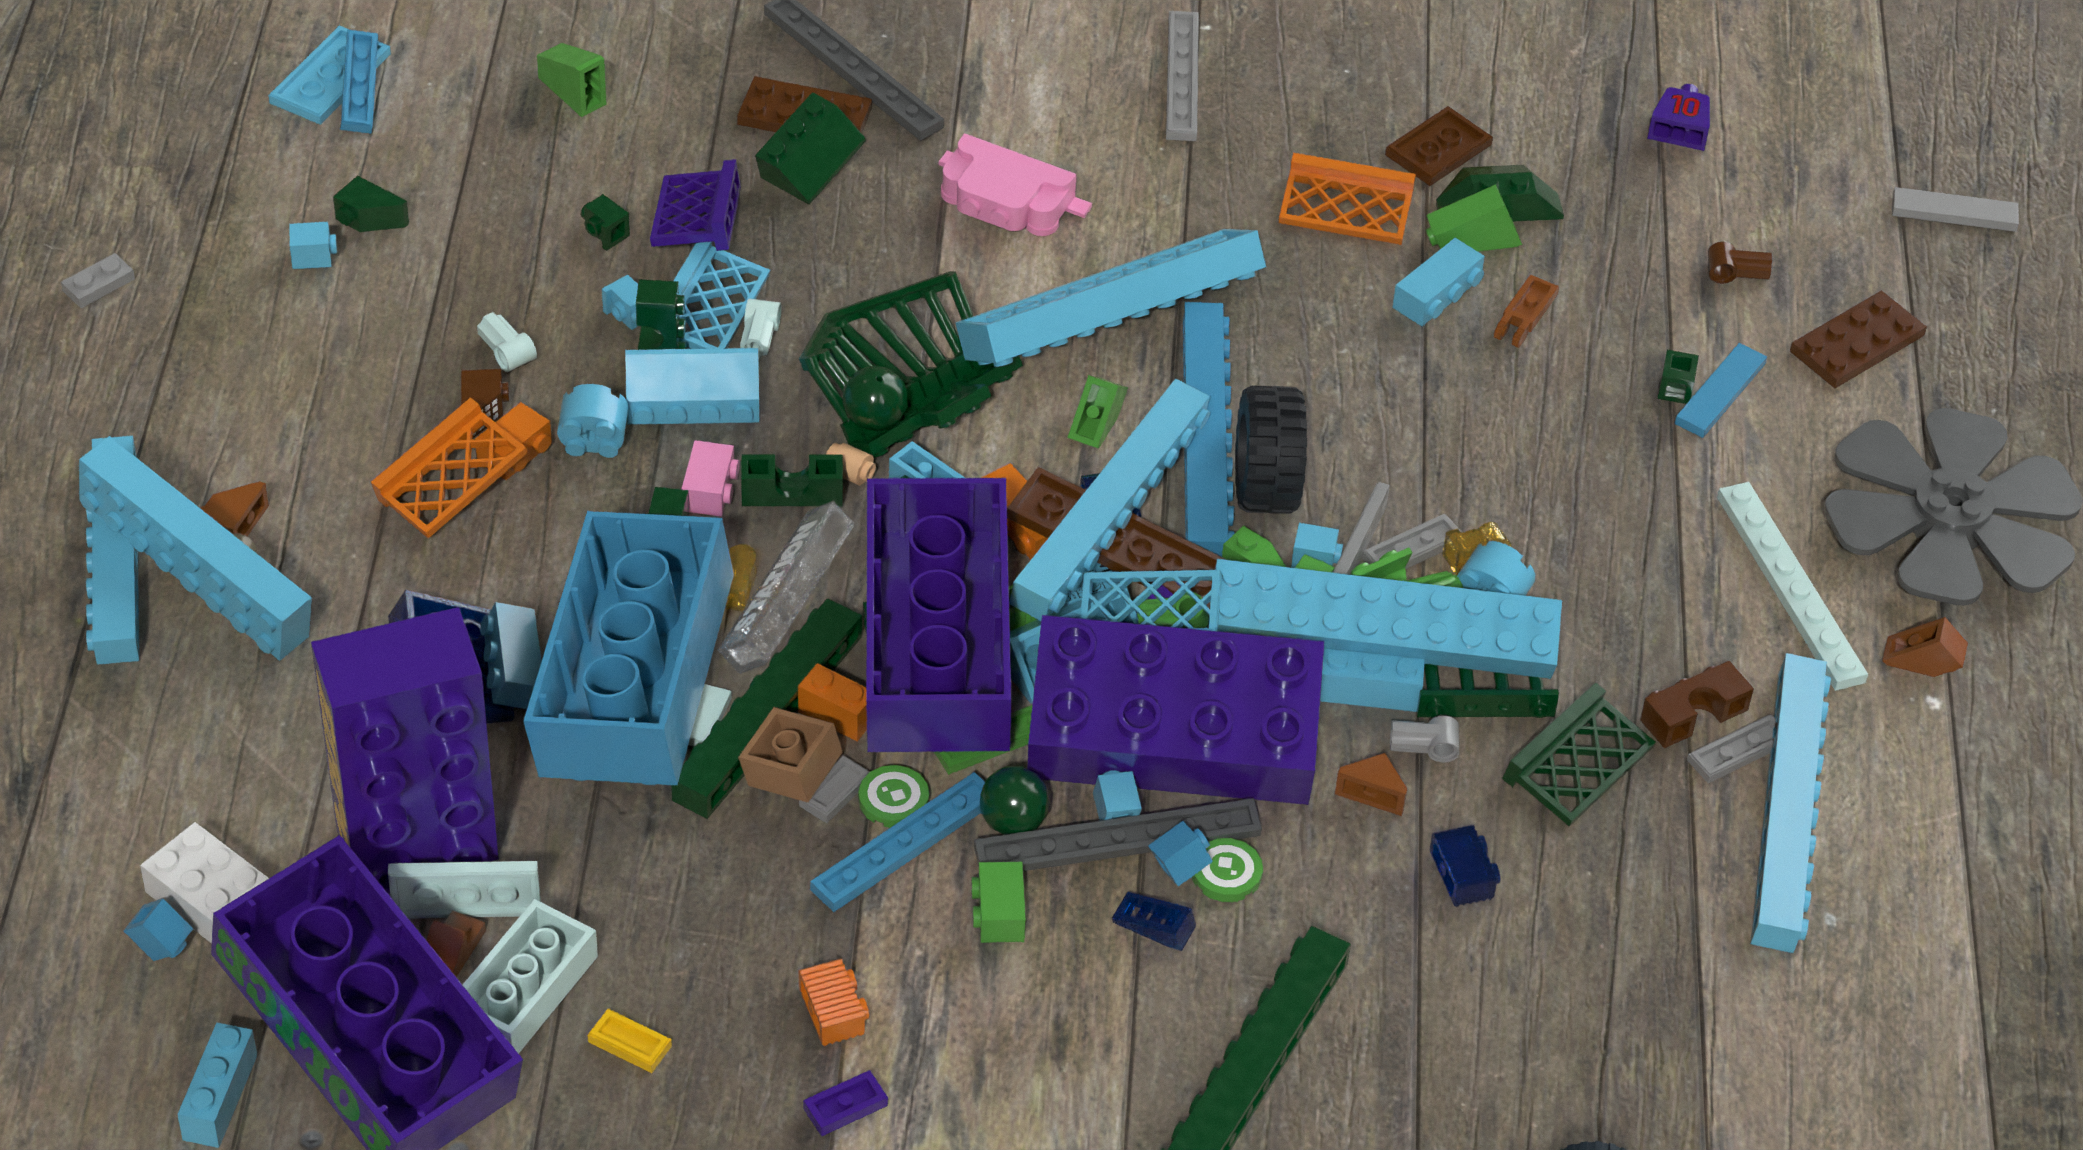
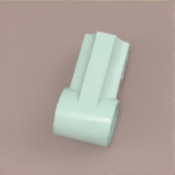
(760, 322)
(508, 346)

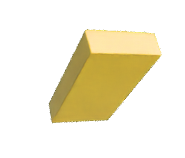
(629, 1040)

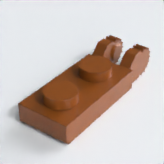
(1526, 309)

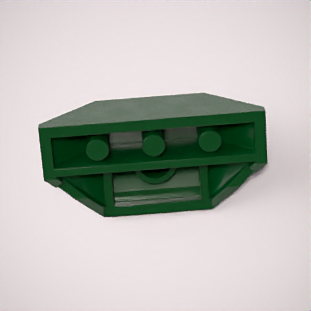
(1521, 190)

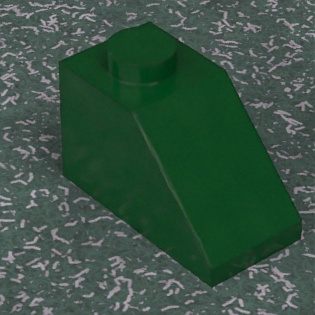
(369, 207)

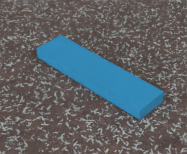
(359, 81)
(1720, 390)

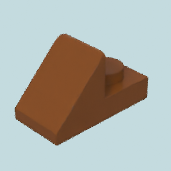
(455, 939)

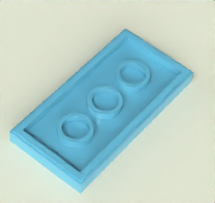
(317, 83)

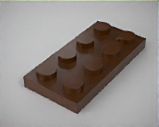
(773, 102)
(1858, 339)

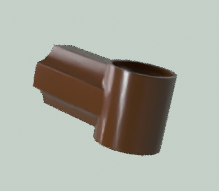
(1728, 263)

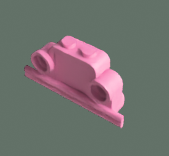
(1008, 187)

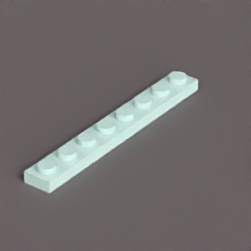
(1792, 585)

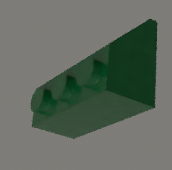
(809, 149)

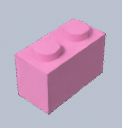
(710, 477)

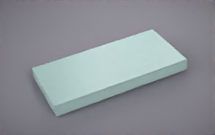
(464, 887)

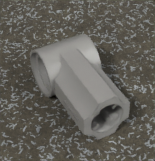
(1436, 738)

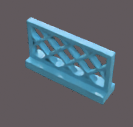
(694, 272)
(1158, 578)

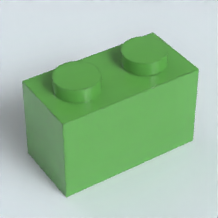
(1000, 902)

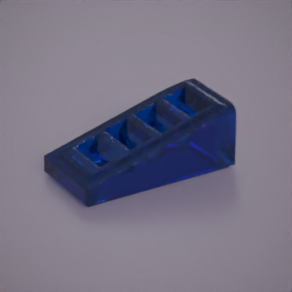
(1173, 933)

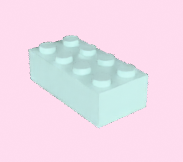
(532, 970)

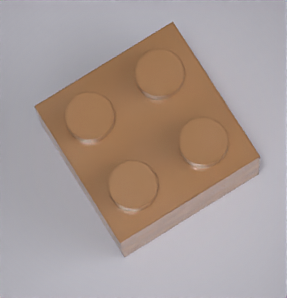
(790, 754)

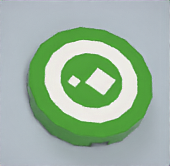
(892, 794)
(1233, 872)

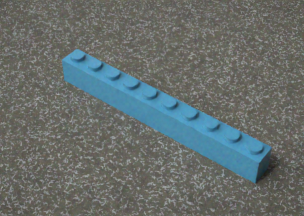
(1206, 458)

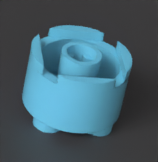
(592, 421)
(1497, 570)

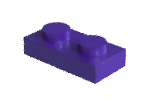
(845, 1103)

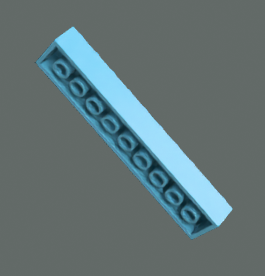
(1110, 296)
(1393, 617)

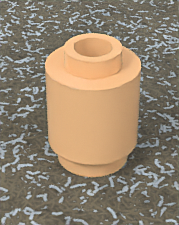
(857, 464)

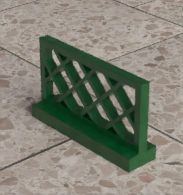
(1563, 731)

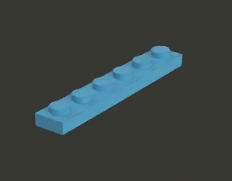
(899, 844)

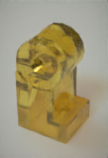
(1465, 543)
(744, 569)

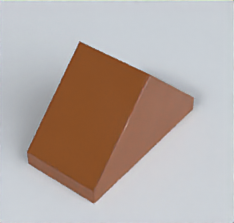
(1373, 784)

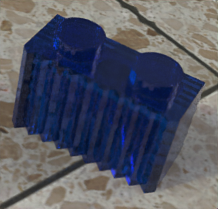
(1464, 865)

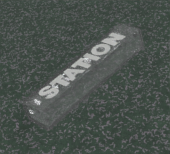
(786, 587)

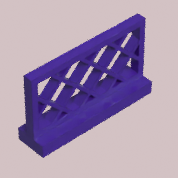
(719, 208)

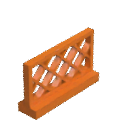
(1350, 180)
(432, 454)

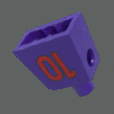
(1681, 118)

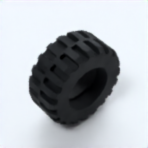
(1270, 449)

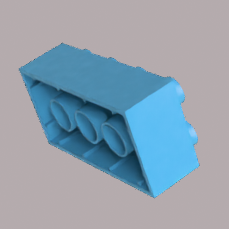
(630, 648)

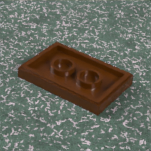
(1438, 146)

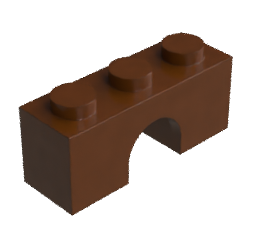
(1717, 689)

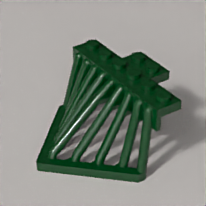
(933, 396)

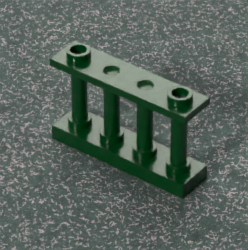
(1485, 703)

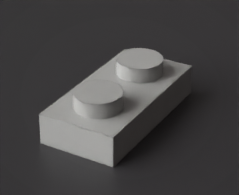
(97, 280)

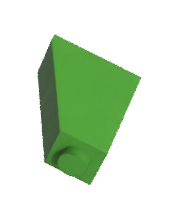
(574, 77)
(1477, 221)

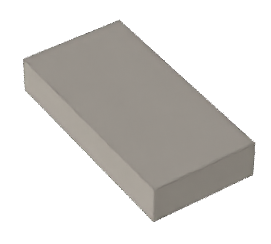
(836, 789)

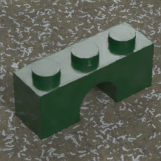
(659, 315)
(769, 486)

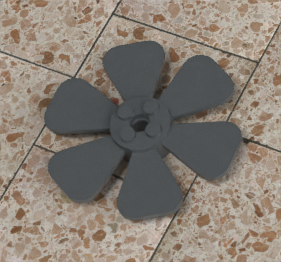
(1953, 506)

